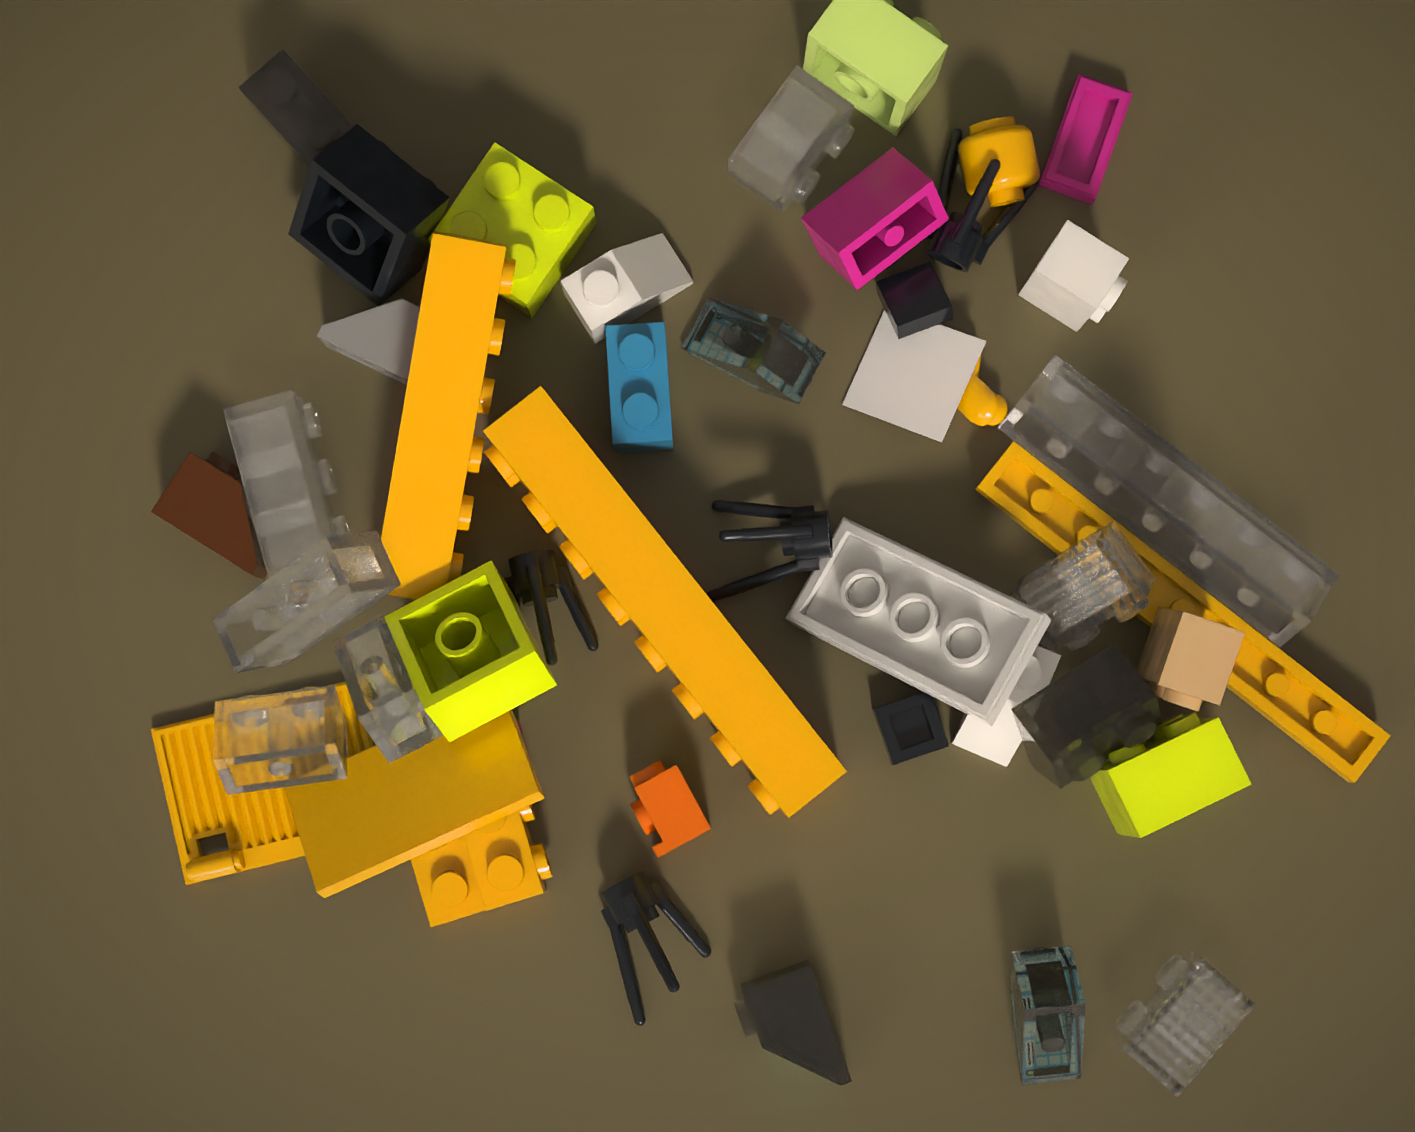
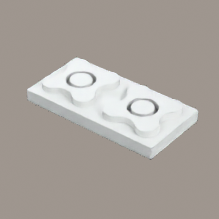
(919, 621)

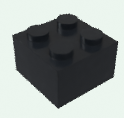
(367, 214)

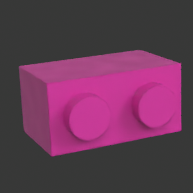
(875, 218)

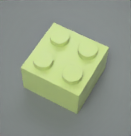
(875, 58)

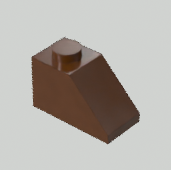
(213, 510)

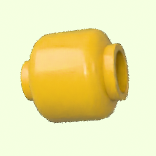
(1012, 147)

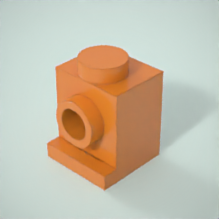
(667, 806)

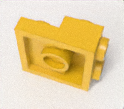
(482, 869)

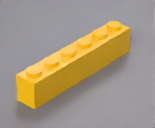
(441, 410)

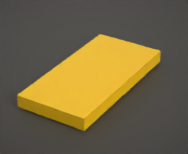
(412, 804)

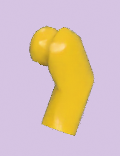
(980, 403)

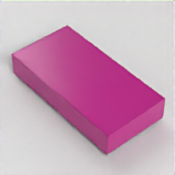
(1085, 139)

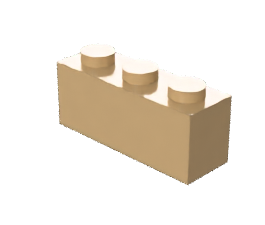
(1188, 658)

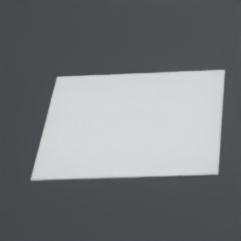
(914, 378)

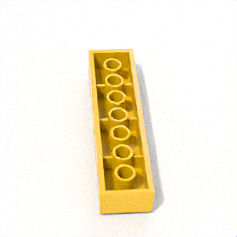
(663, 601)

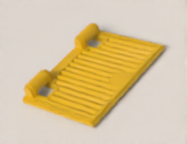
(255, 823)

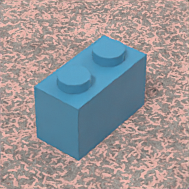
(639, 387)

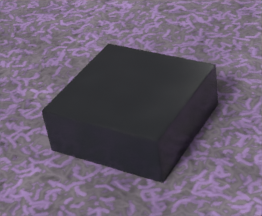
(914, 300)
(910, 727)

